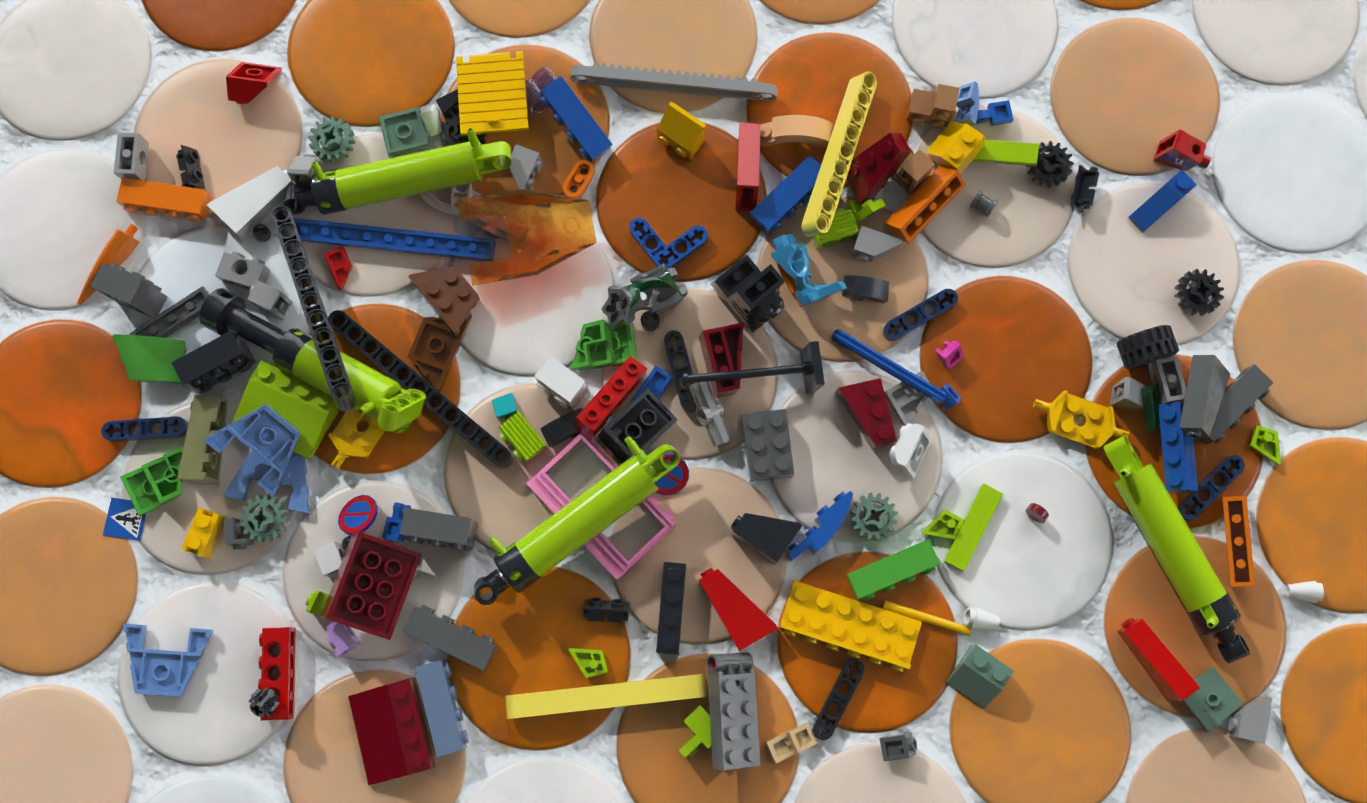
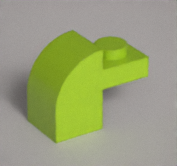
(699, 723)

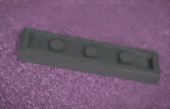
(174, 316)

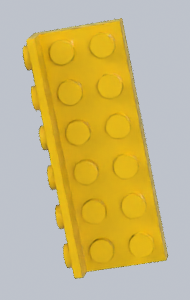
(850, 626)

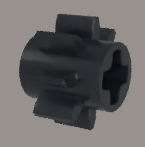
(264, 702)

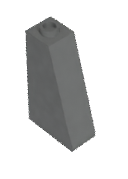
(1203, 395)

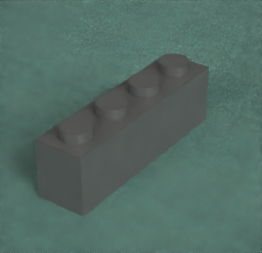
(1238, 399)
(451, 638)

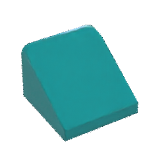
(504, 406)

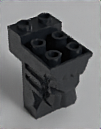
(751, 292)

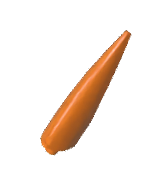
(115, 251)

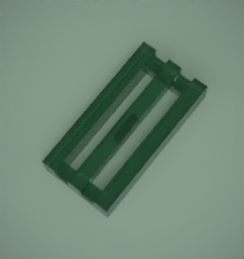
(1151, 399)

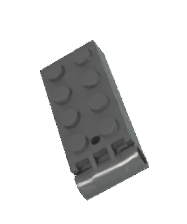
(733, 711)

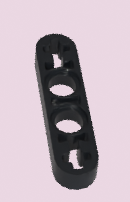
(677, 371)
(835, 697)

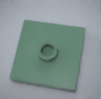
(404, 132)
(1213, 700)

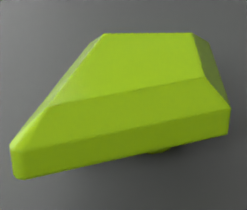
(1266, 443)
(944, 525)
(589, 661)

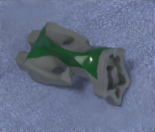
(626, 300)

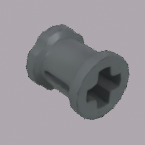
(983, 203)

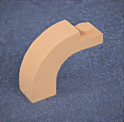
(796, 128)

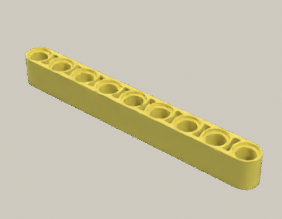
(839, 155)
(605, 696)

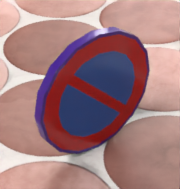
(674, 480)
(358, 514)

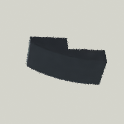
(865, 288)
(561, 428)

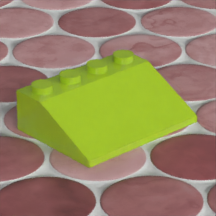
(294, 400)

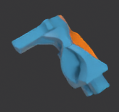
(795, 270)

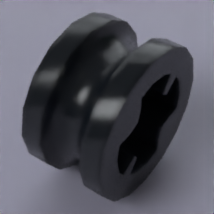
(655, 316)

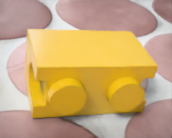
(204, 533)

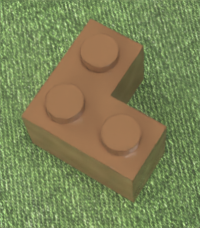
(933, 107)
(913, 171)

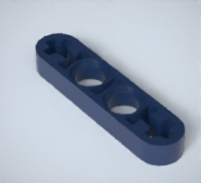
(921, 316)
(145, 429)
(1212, 490)

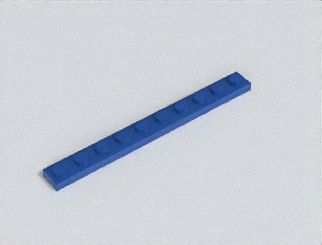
(396, 240)

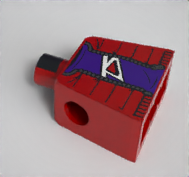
(1182, 151)

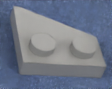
(906, 400)

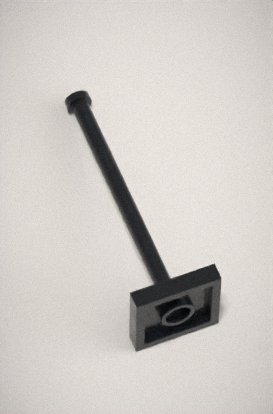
(810, 367)

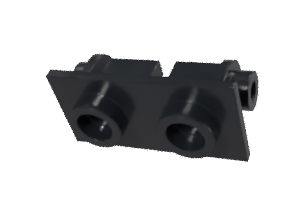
(189, 160)
(1083, 196)
(596, 608)

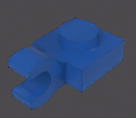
(997, 113)
(393, 523)

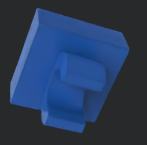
(952, 397)

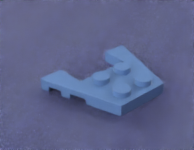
(267, 436)
(256, 468)
(163, 670)

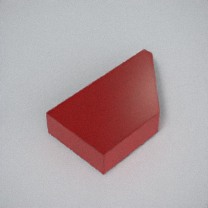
(339, 266)

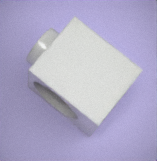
(329, 559)

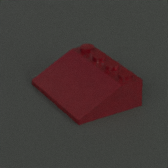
(371, 585)
(391, 731)

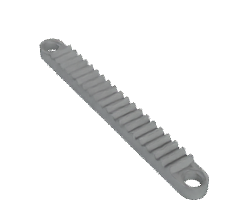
(674, 82)

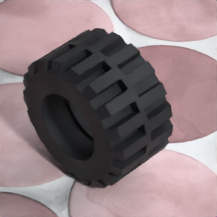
(1147, 346)

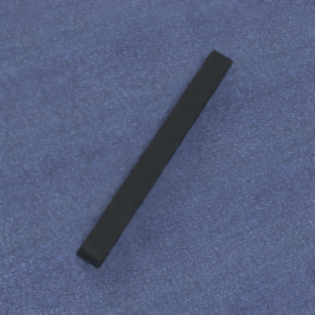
(291, 244)
(413, 381)

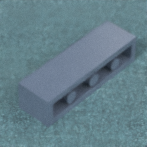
(441, 707)

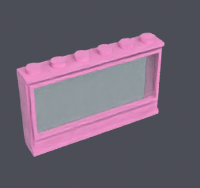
(579, 468)

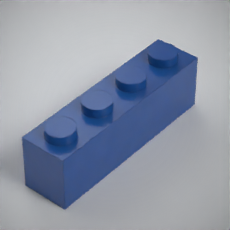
(575, 119)
(786, 197)
(1177, 451)

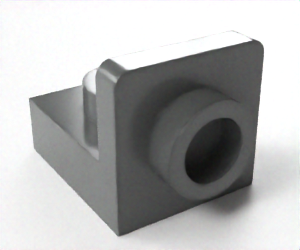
(233, 534)
(898, 746)

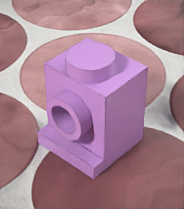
(341, 638)

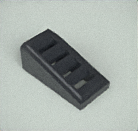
(449, 104)

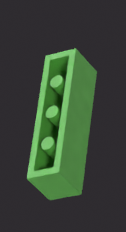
(892, 569)

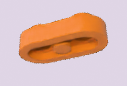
(577, 180)

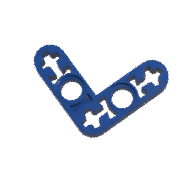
(663, 250)

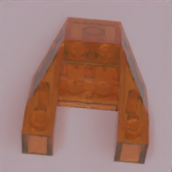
(539, 231)

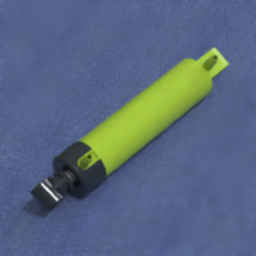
(398, 176)
(576, 522)
(1177, 550)

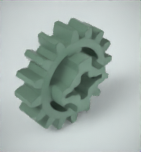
(331, 136)
(868, 507)
(265, 508)

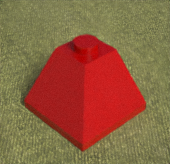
(249, 80)

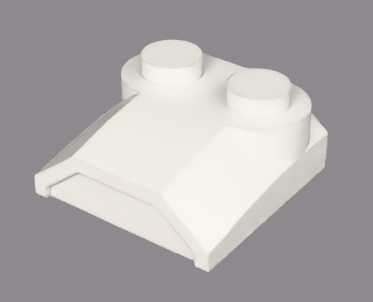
(910, 448)

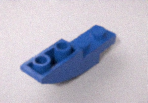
(829, 522)

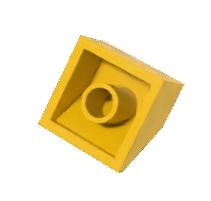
(681, 131)
(956, 146)

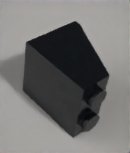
(765, 534)

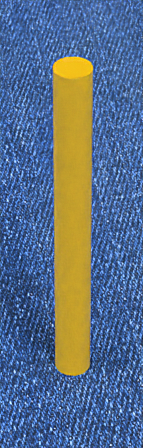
(921, 616)

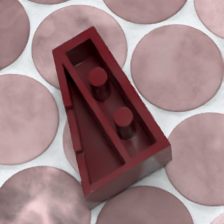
(876, 165)
(722, 353)
(870, 411)

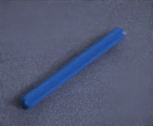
(889, 366)

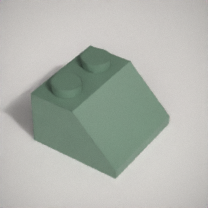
(979, 675)

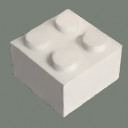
(561, 383)

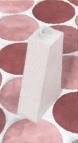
(252, 201)

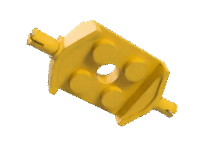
(1098, 420)
(351, 441)

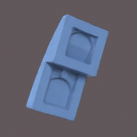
(968, 103)

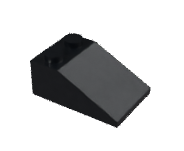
(642, 420)

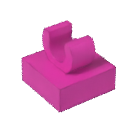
(951, 354)

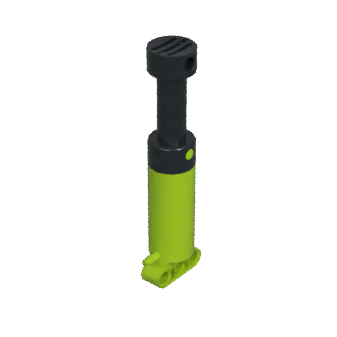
(296, 354)

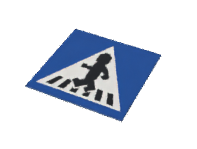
(123, 520)

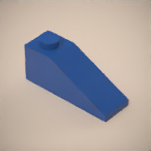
(1162, 200)

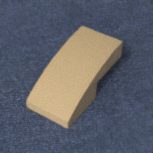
(791, 743)

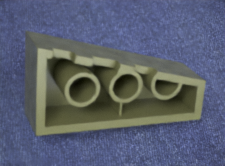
(199, 461)

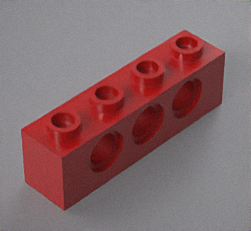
(610, 397)
(285, 662)

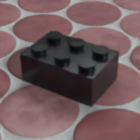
(214, 362)

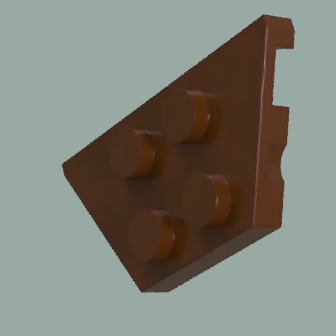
(447, 294)
(436, 349)

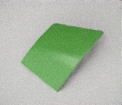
(603, 347)
(149, 357)
(154, 482)

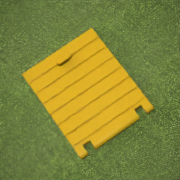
(492, 93)

